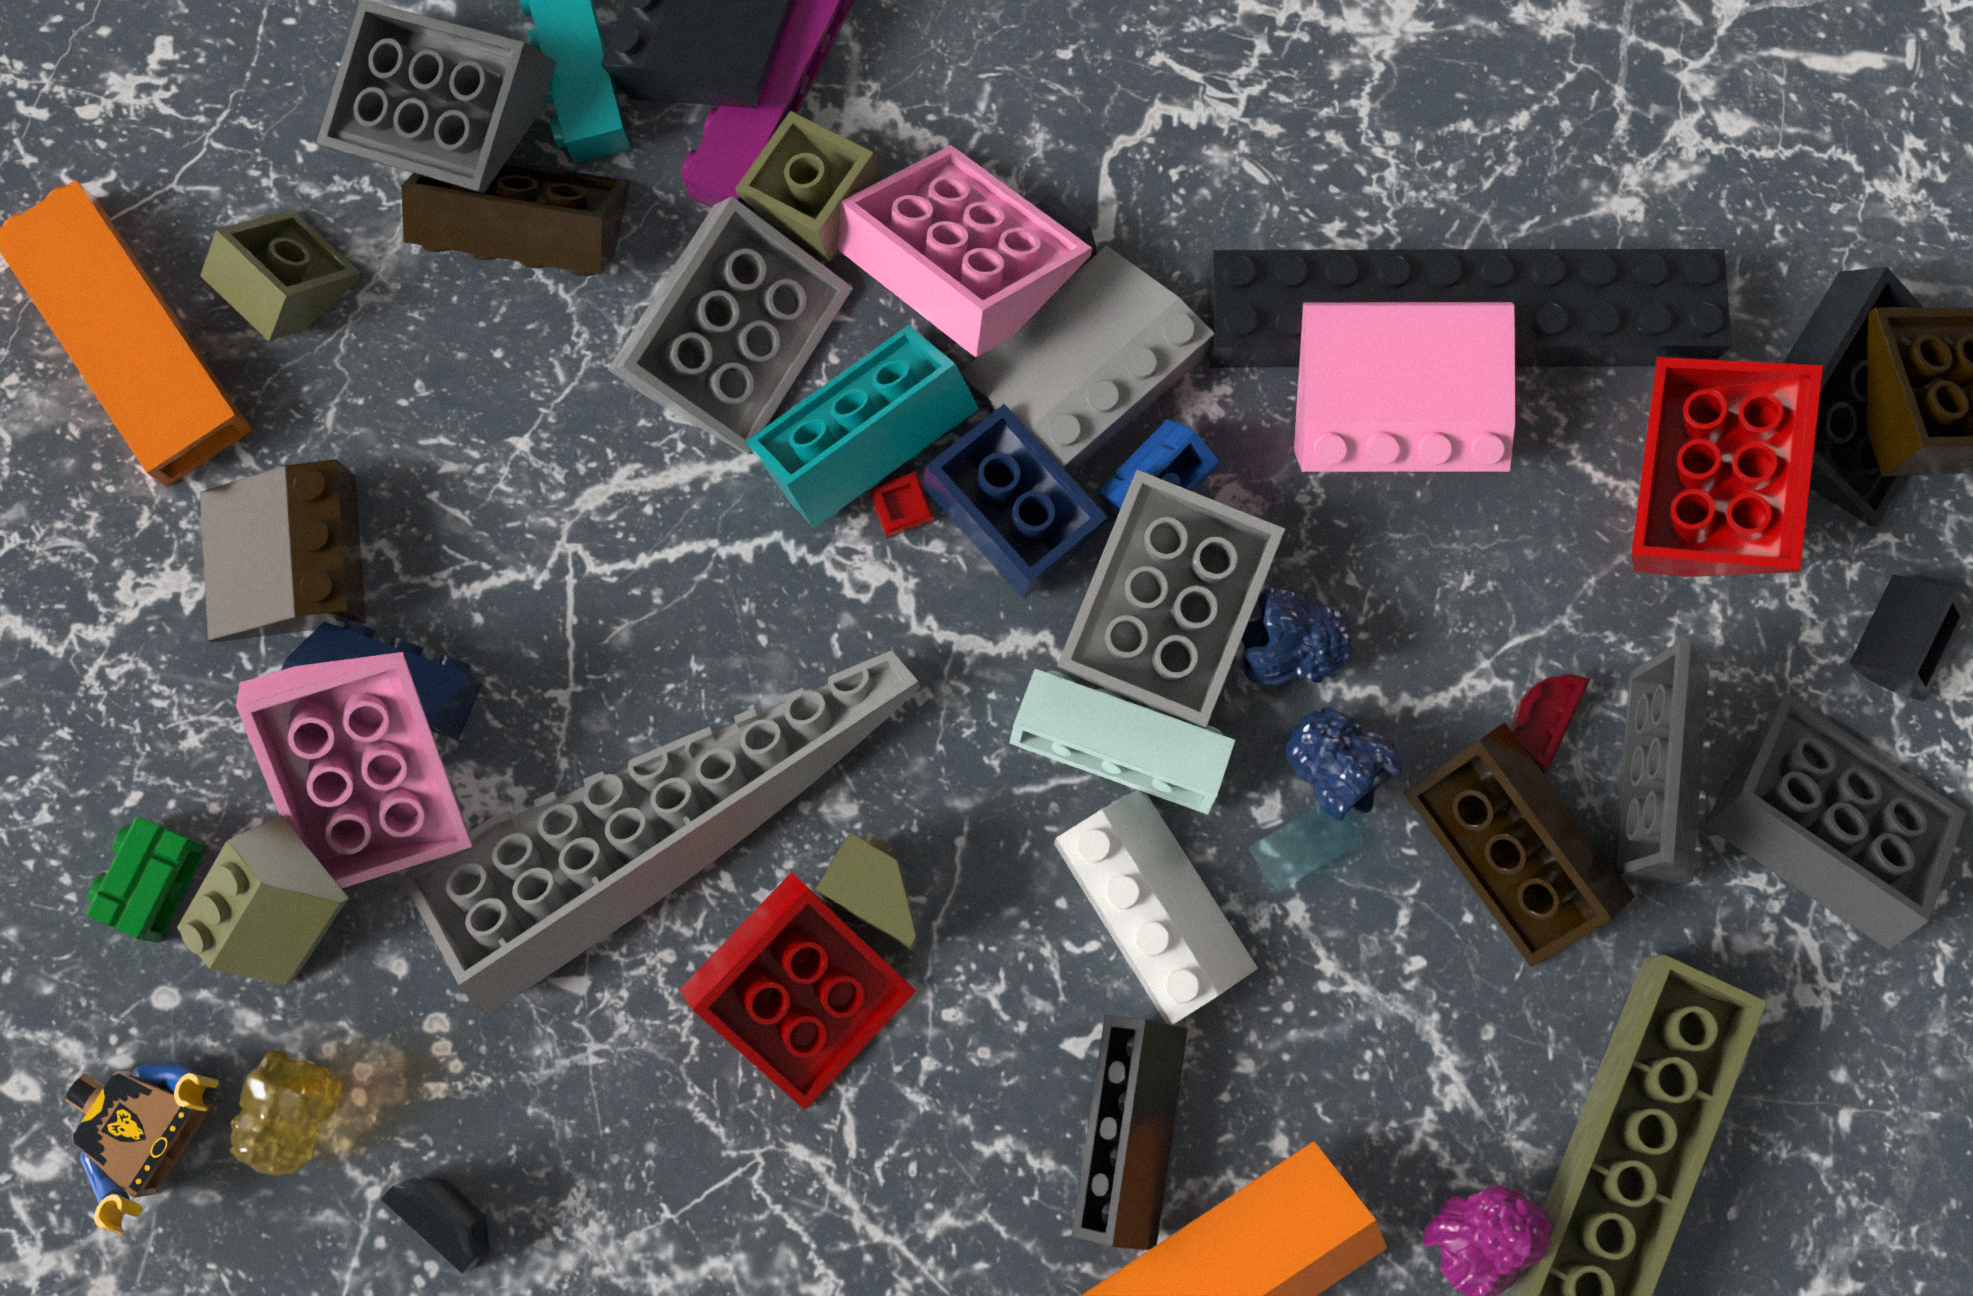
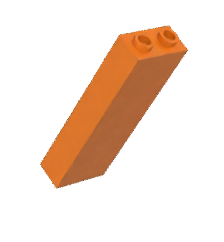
(121, 333)
(1274, 1237)

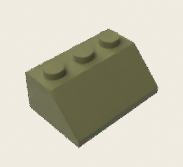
(262, 906)

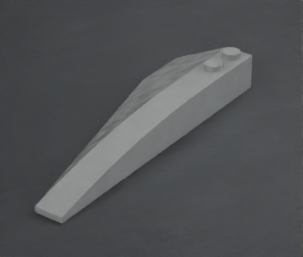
(597, 857)

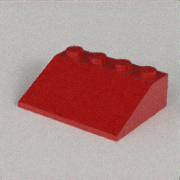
(1726, 468)

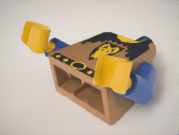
(135, 1132)

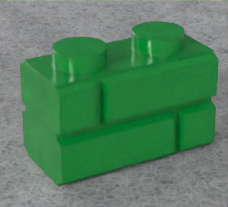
(144, 879)

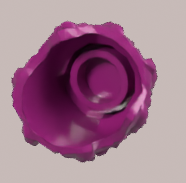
(1488, 1239)

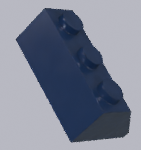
(1013, 500)
(443, 687)

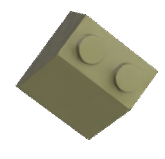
(803, 180)
(277, 272)
(871, 887)

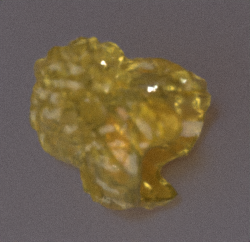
(283, 1113)

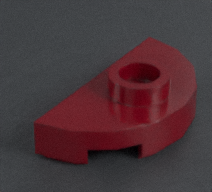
(1545, 715)

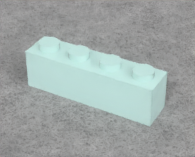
(1122, 740)

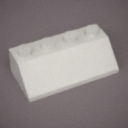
(1155, 906)

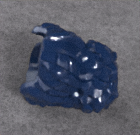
(1294, 640)
(1341, 761)

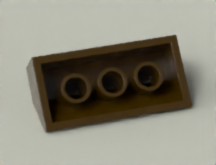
(523, 216)
(1519, 845)

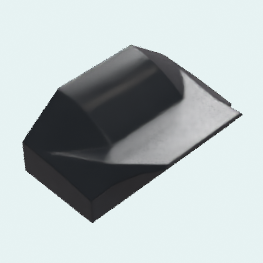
(442, 1219)

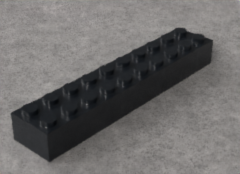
(1566, 302)

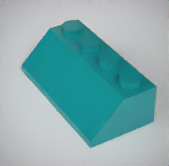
(863, 425)

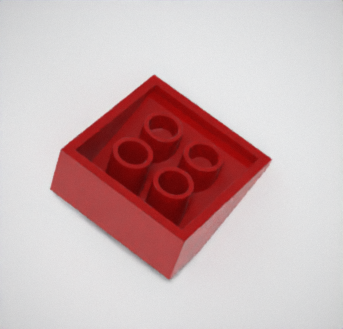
(796, 991)

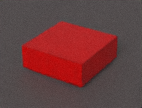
(901, 504)

